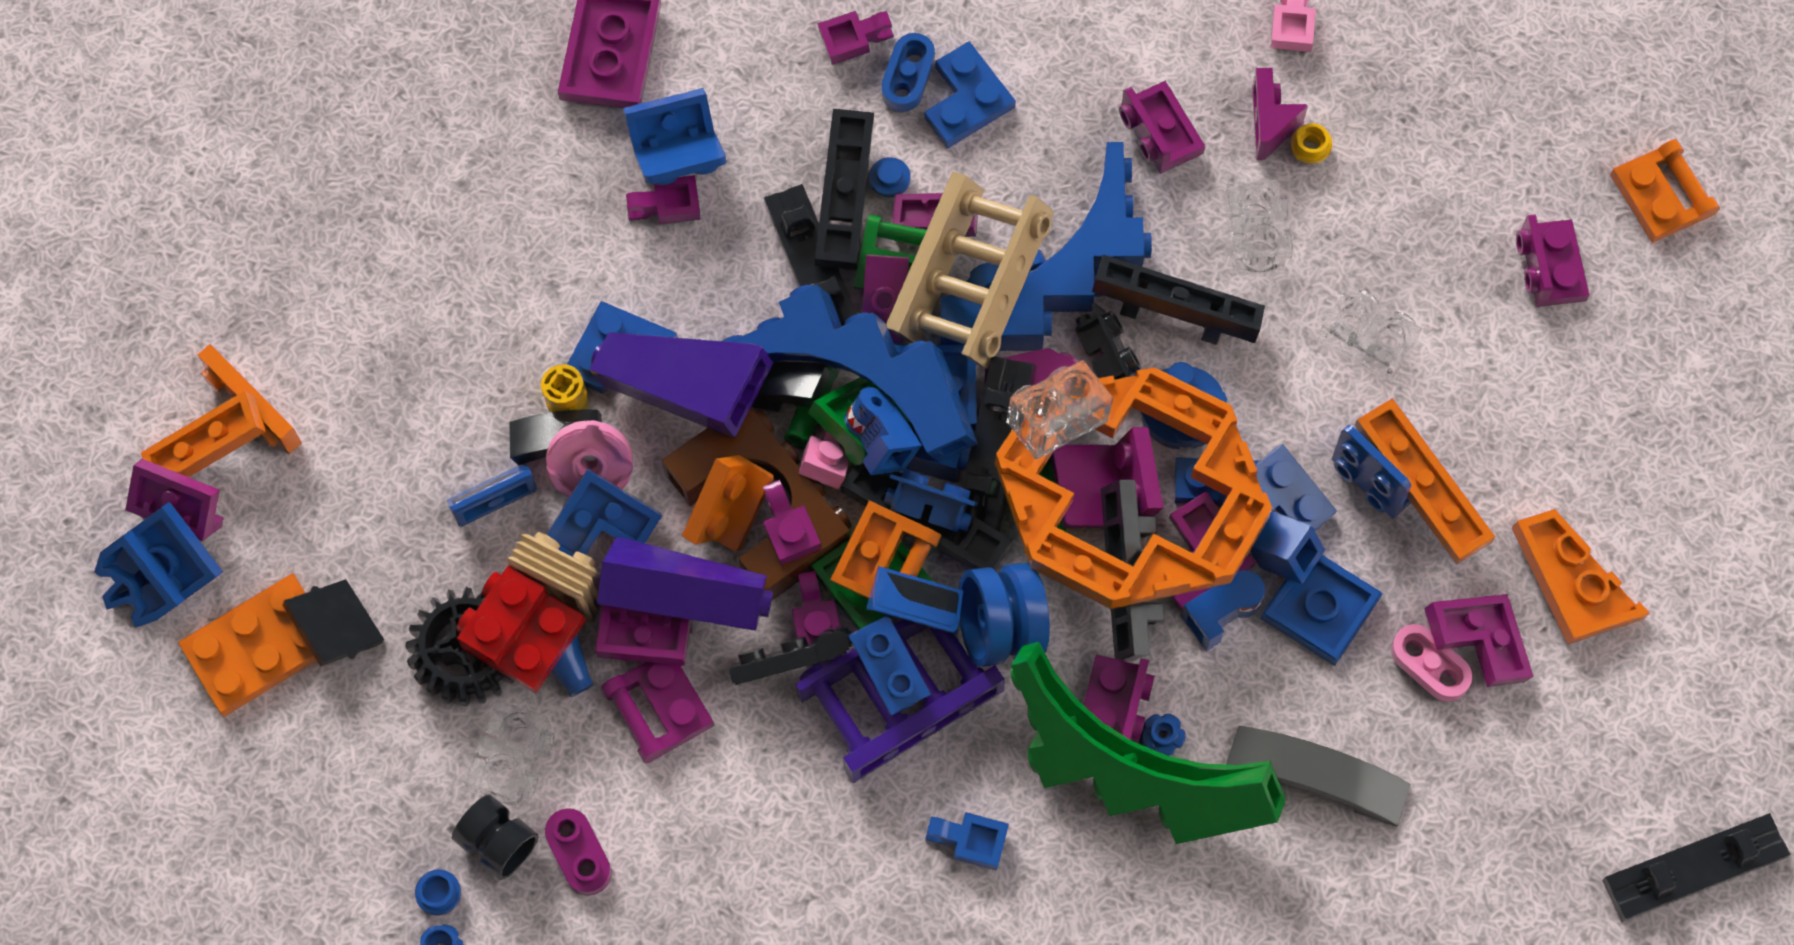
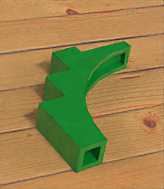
(1191, 796)

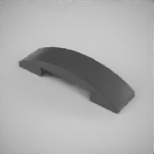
(1324, 772)

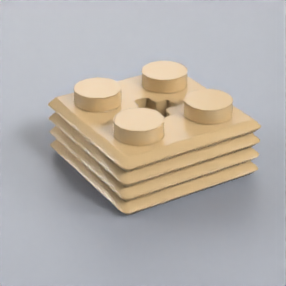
(564, 577)

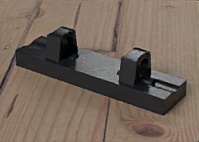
(844, 189)
(793, 211)
(1178, 299)
(991, 431)
(1122, 540)
(975, 548)
(1695, 867)

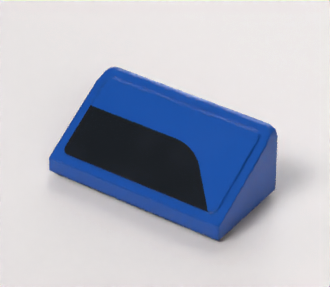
(492, 495)
(916, 600)

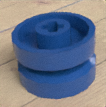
(1002, 612)

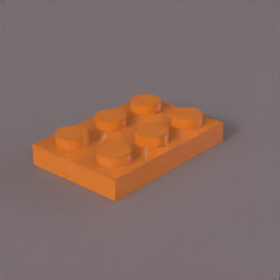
(249, 648)

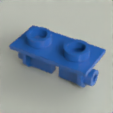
(948, 505)
(889, 665)

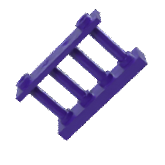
(901, 730)

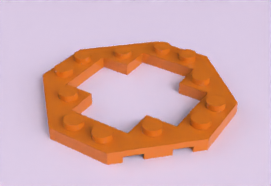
(1162, 566)

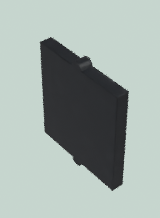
(333, 622)

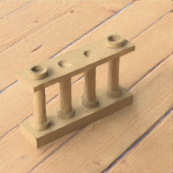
(935, 258)

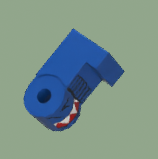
(881, 432)
(1221, 605)

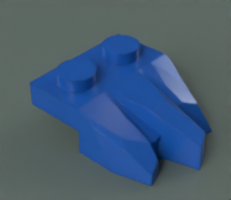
(155, 566)

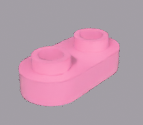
(1431, 663)

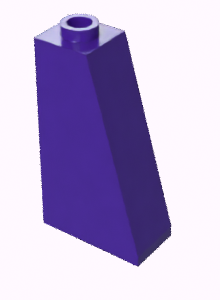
(685, 376)
(681, 586)

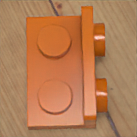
(728, 503)

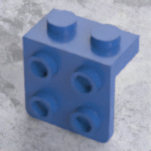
(674, 137)
(1366, 466)

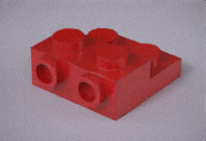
(519, 628)

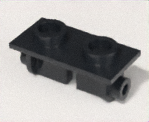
(1103, 333)

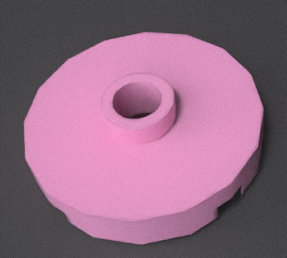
(584, 438)

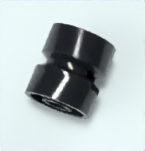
(499, 841)

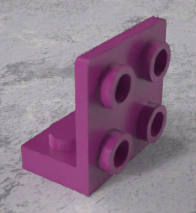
(1092, 467)

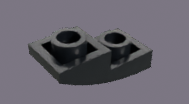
(791, 384)
(533, 434)

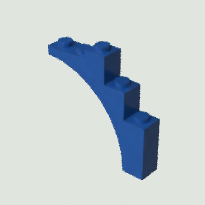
(1069, 275)
(914, 380)

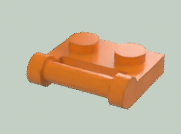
(1654, 199)
(875, 545)

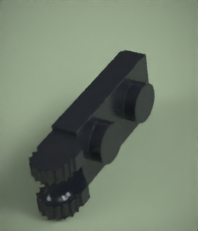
(794, 655)

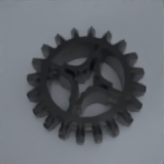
(449, 652)

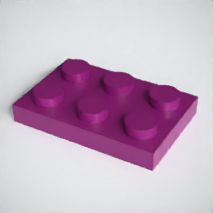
(609, 52)

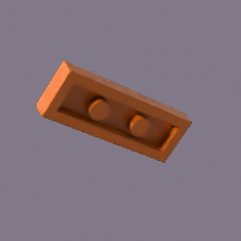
(222, 374)
(209, 436)

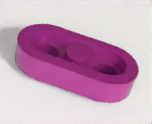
(577, 850)

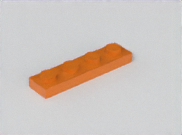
(1432, 487)

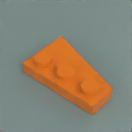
(1573, 583)

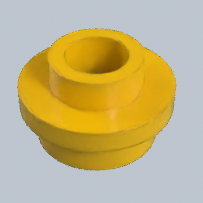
(1314, 133)

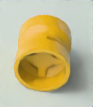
(566, 398)

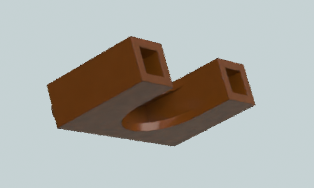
(692, 463)

